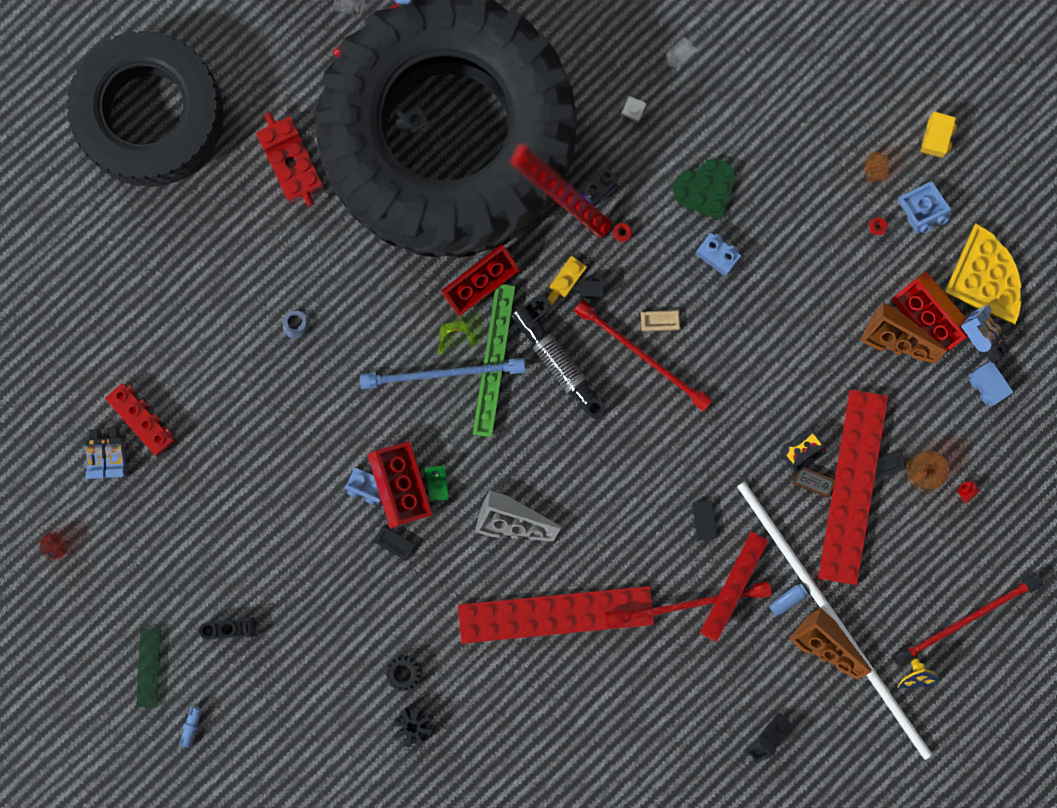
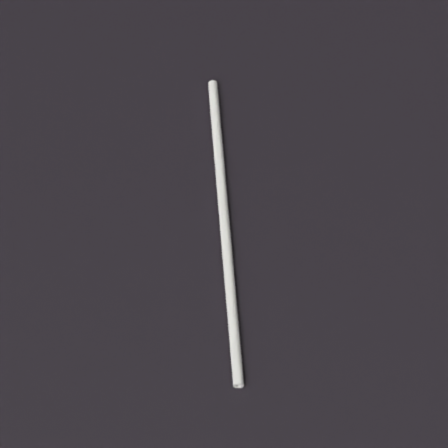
(823, 603)

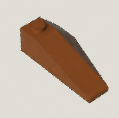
(896, 332)
(826, 639)

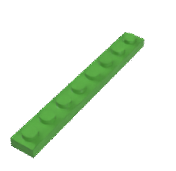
(494, 355)

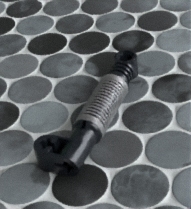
(554, 355)

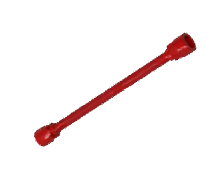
(586, 311)
(616, 619)

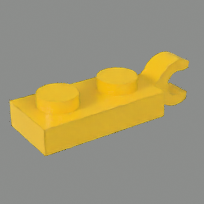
(566, 279)

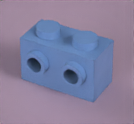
(718, 253)

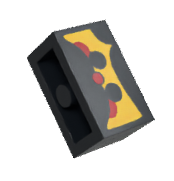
(803, 451)

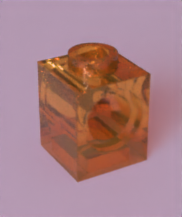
(876, 167)

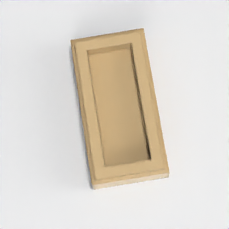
(660, 321)

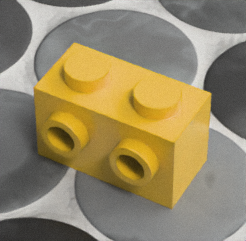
(938, 134)

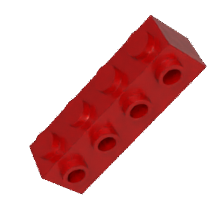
(140, 420)

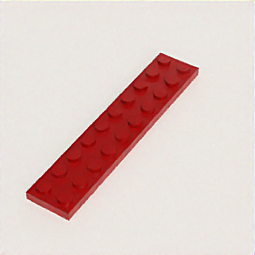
(853, 487)
(551, 614)

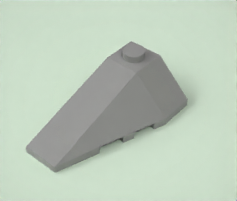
(508, 517)

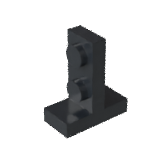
(769, 739)

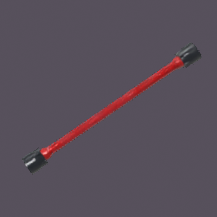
(1028, 584)

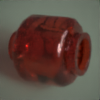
(53, 546)

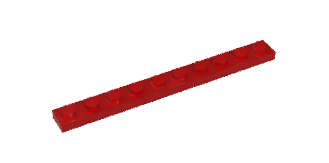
(560, 191)

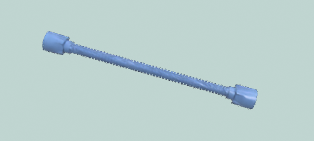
(514, 365)

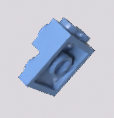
(925, 208)

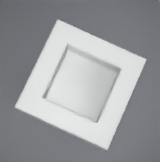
(633, 109)

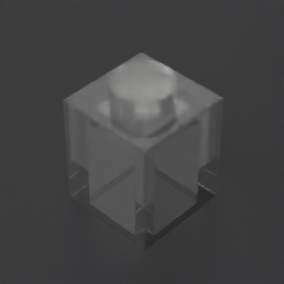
(681, 54)

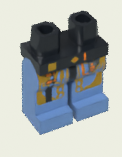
(985, 334)
(105, 456)

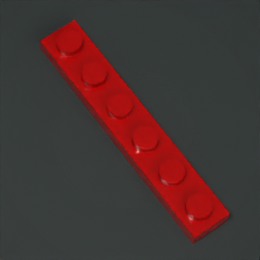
(733, 587)

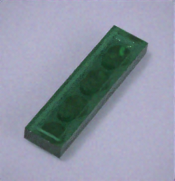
(148, 668)

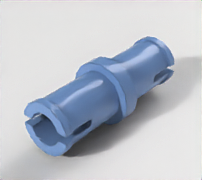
(190, 726)

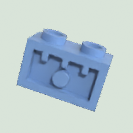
(364, 485)

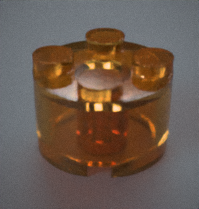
(936, 463)

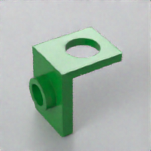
(437, 484)

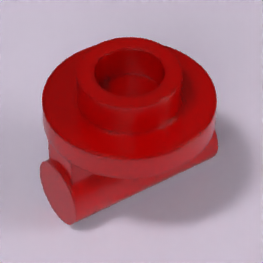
(967, 491)

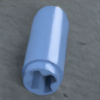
(788, 600)

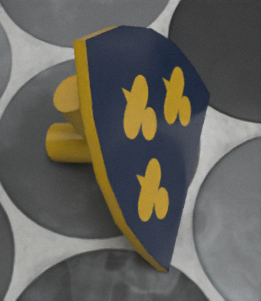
(920, 677)

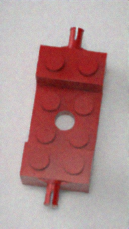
(283, 142)

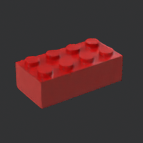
(399, 484)

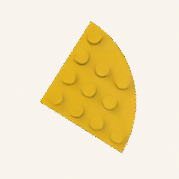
(987, 276)

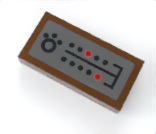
(814, 482)

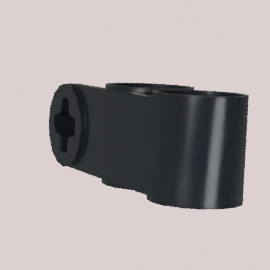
(239, 625)

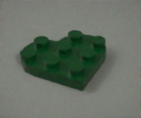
(705, 189)

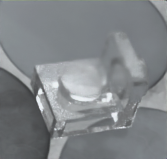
(352, 7)

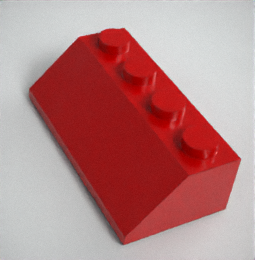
(480, 280)
(931, 310)

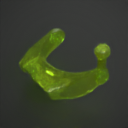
(455, 326)

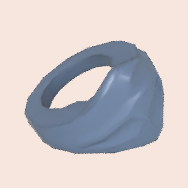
(295, 333)

